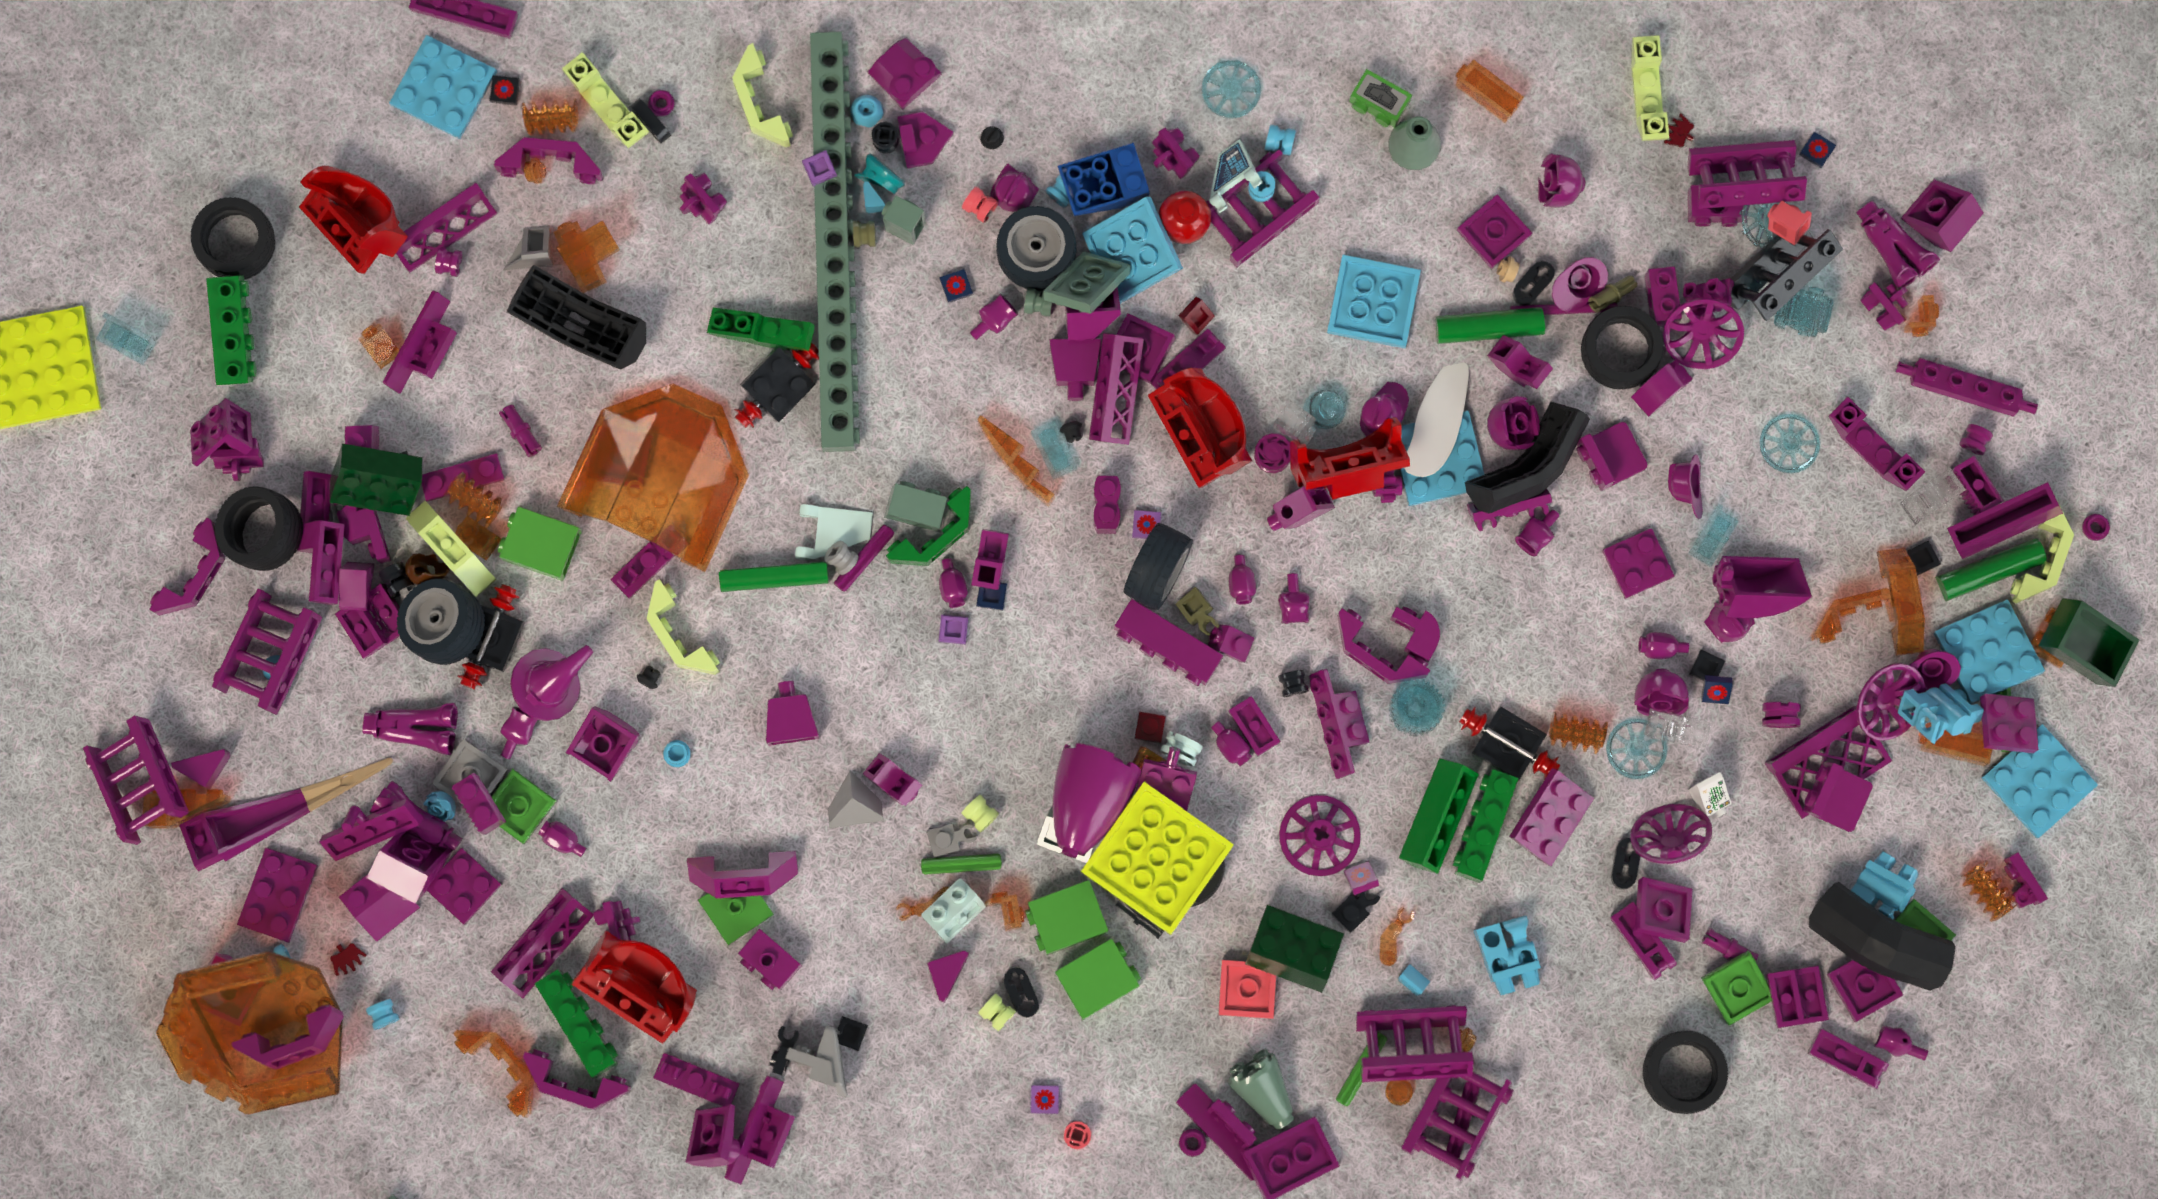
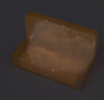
(588, 248)

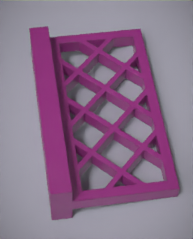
(1821, 739)

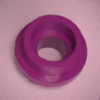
(658, 95)
(2101, 521)
(1192, 1151)

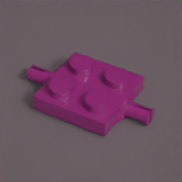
(1169, 778)

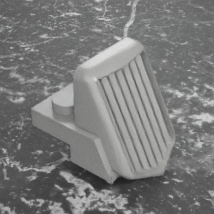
(827, 1064)

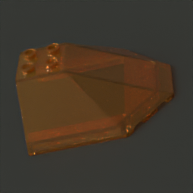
(661, 472)
(241, 997)

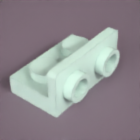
(953, 910)

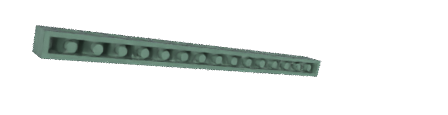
(833, 439)

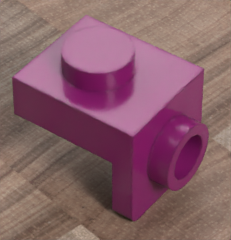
(1230, 642)

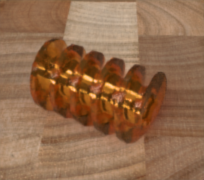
(550, 117)
(474, 499)
(1577, 733)
(1989, 891)

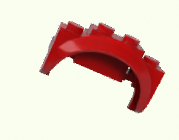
(361, 224)
(1204, 426)
(1351, 467)
(635, 983)

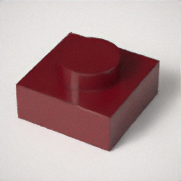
(1196, 315)
(1150, 727)

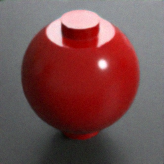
(1185, 216)

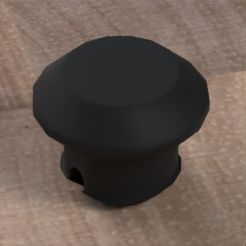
(992, 138)
(1072, 430)
(649, 678)

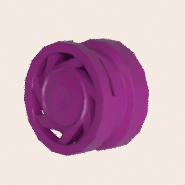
(1272, 453)
(1781, 715)

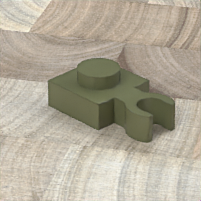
(1196, 610)

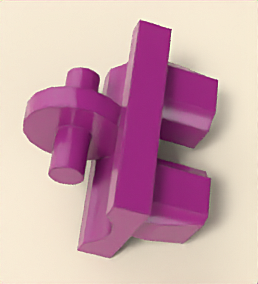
(1171, 154)
(698, 201)
(1712, 289)
(1892, 315)
(236, 462)
(618, 919)

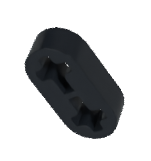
(650, 120)
(1538, 287)
(1619, 862)
(1015, 995)

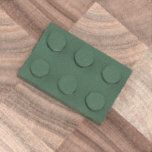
(1086, 282)

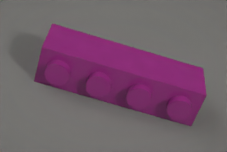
(2005, 520)
(1168, 642)

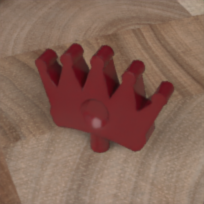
(1680, 132)
(346, 957)

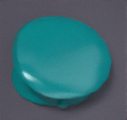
(880, 175)

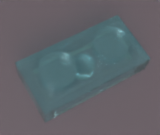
(1053, 450)

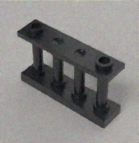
(1771, 260)

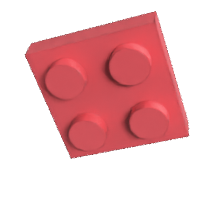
(1246, 991)

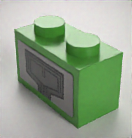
(1380, 99)

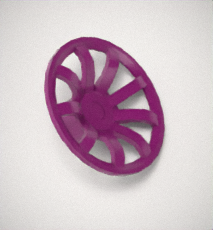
(1702, 330)
(1883, 699)
(1319, 835)
(1671, 841)

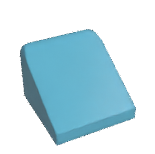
(873, 202)
(1413, 980)

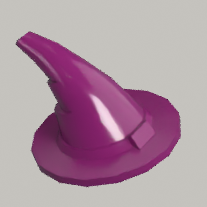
(548, 682)

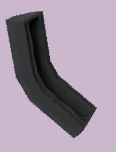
(547, 303)
(1536, 467)
(1880, 941)

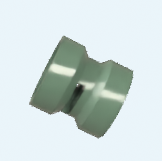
(1035, 303)

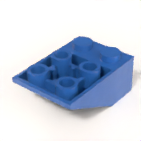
(1104, 181)

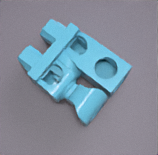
(1942, 707)
(1881, 884)
(1508, 962)

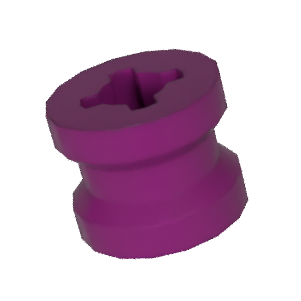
(448, 262)
(1976, 439)

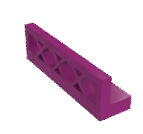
(441, 217)
(1107, 387)
(535, 938)

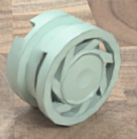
(1188, 748)

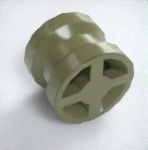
(864, 234)

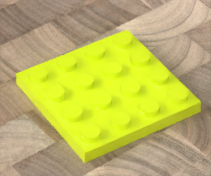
(46, 368)
(1157, 858)

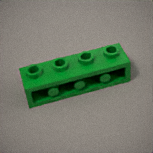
(230, 330)
(1436, 816)
(1487, 822)
(576, 1023)

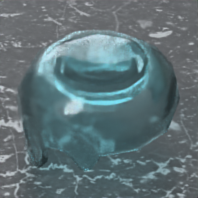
(1326, 407)

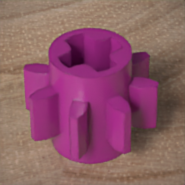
(1391, 488)

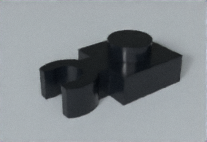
(1353, 912)

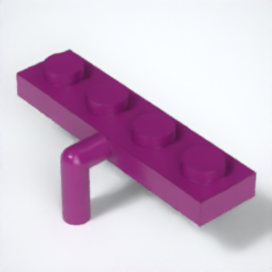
(469, 14)
(364, 831)

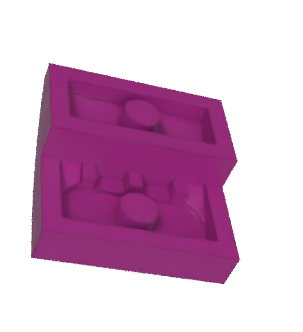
(364, 628)
(1797, 997)

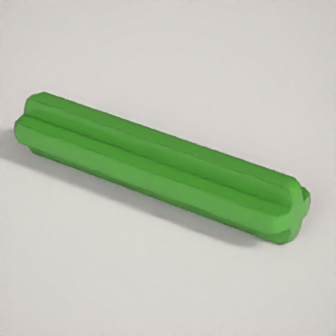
(961, 864)
(1354, 1080)

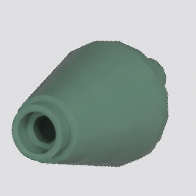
(1414, 143)
(1263, 1088)

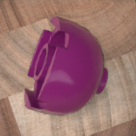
(1563, 177)
(1513, 423)
(1666, 692)

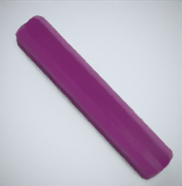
(865, 557)
(1463, 1119)

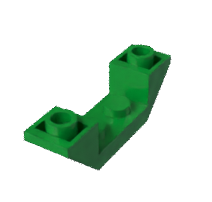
(906, 554)

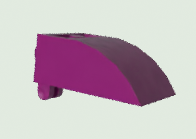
(1759, 585)

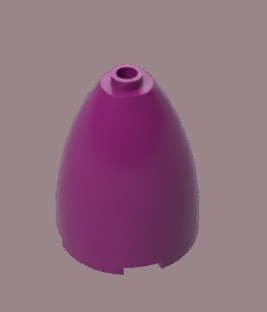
(1089, 796)

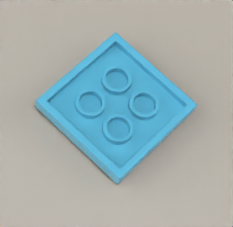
(443, 87)
(1139, 240)
(1373, 301)
(1449, 480)
(1990, 651)
(2040, 784)

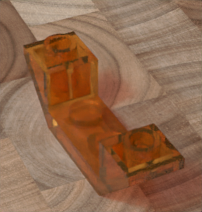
(1906, 600)
(1830, 625)
(522, 1095)

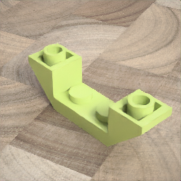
(1647, 88)
(603, 101)
(773, 128)
(2059, 546)
(450, 548)
(661, 602)

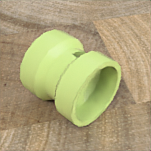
(980, 813)
(996, 1012)

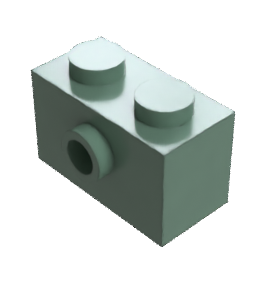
(903, 219)
(915, 506)

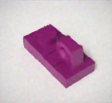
(2030, 890)

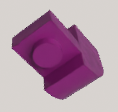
(1518, 364)
(1661, 387)
(990, 559)
(1425, 632)
(892, 780)

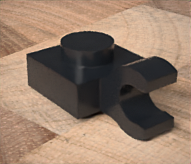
(778, 1059)

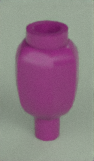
(1241, 581)
(952, 585)
(1661, 645)
(1231, 744)
(561, 838)

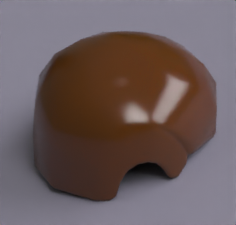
(417, 568)

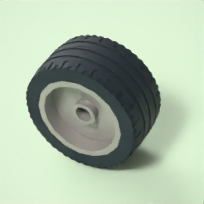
(1029, 228)
(1158, 566)
(440, 621)

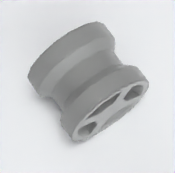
(841, 557)

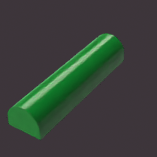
(1490, 325)
(1991, 569)
(773, 576)

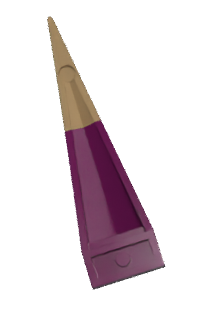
(233, 829)

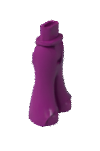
(1884, 234)
(398, 725)
(431, 827)

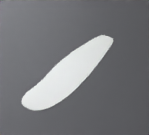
(1438, 421)

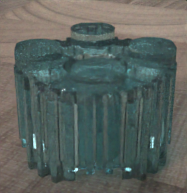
(1806, 312)
(1427, 697)

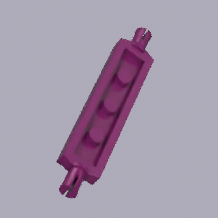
(1966, 387)

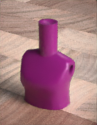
(994, 317)
(1537, 534)
(1294, 603)
(517, 730)
(1899, 1043)

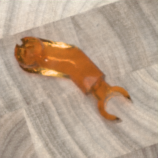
(920, 907)
(1388, 939)

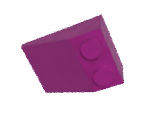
(408, 865)

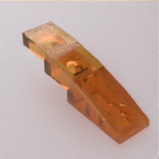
(1009, 453)

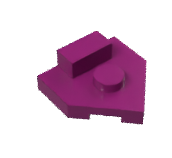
(922, 138)

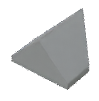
(532, 250)
(854, 804)

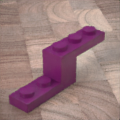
(321, 538)

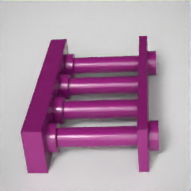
(1742, 158)
(1282, 218)
(292, 654)
(160, 779)
(1414, 1066)
(1430, 1117)

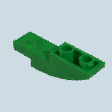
(760, 330)

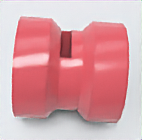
(979, 204)
(1077, 1135)

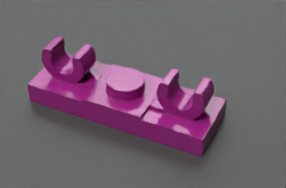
(1196, 355)
(1512, 510)
(641, 569)
(696, 1080)

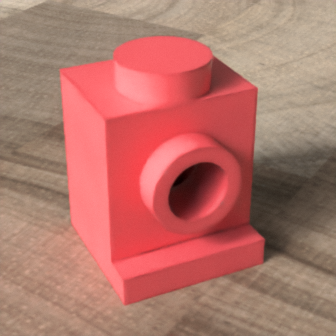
(1788, 221)

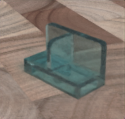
(125, 339)
(1713, 536)

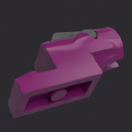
(362, 526)

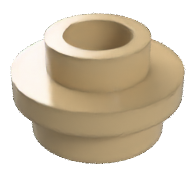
(1507, 269)

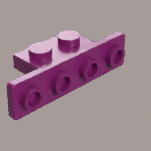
(424, 345)
(1340, 721)
(1220, 1125)
(763, 1132)

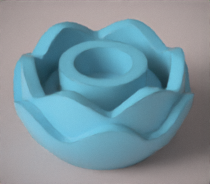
(868, 118)
(441, 805)

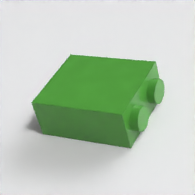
(539, 543)
(1066, 918)
(1098, 978)

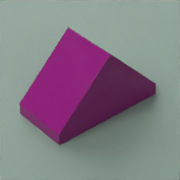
(355, 585)
(203, 768)
(945, 972)

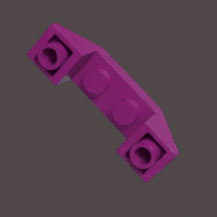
(514, 158)
(1872, 447)
(168, 601)
(1411, 668)
(745, 882)
(321, 1026)
(540, 1068)

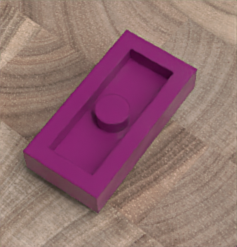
(1254, 726)

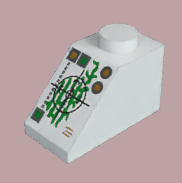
(1711, 796)

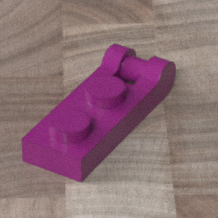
(1643, 944)
(1847, 1058)

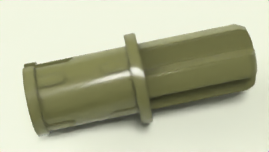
(1612, 293)

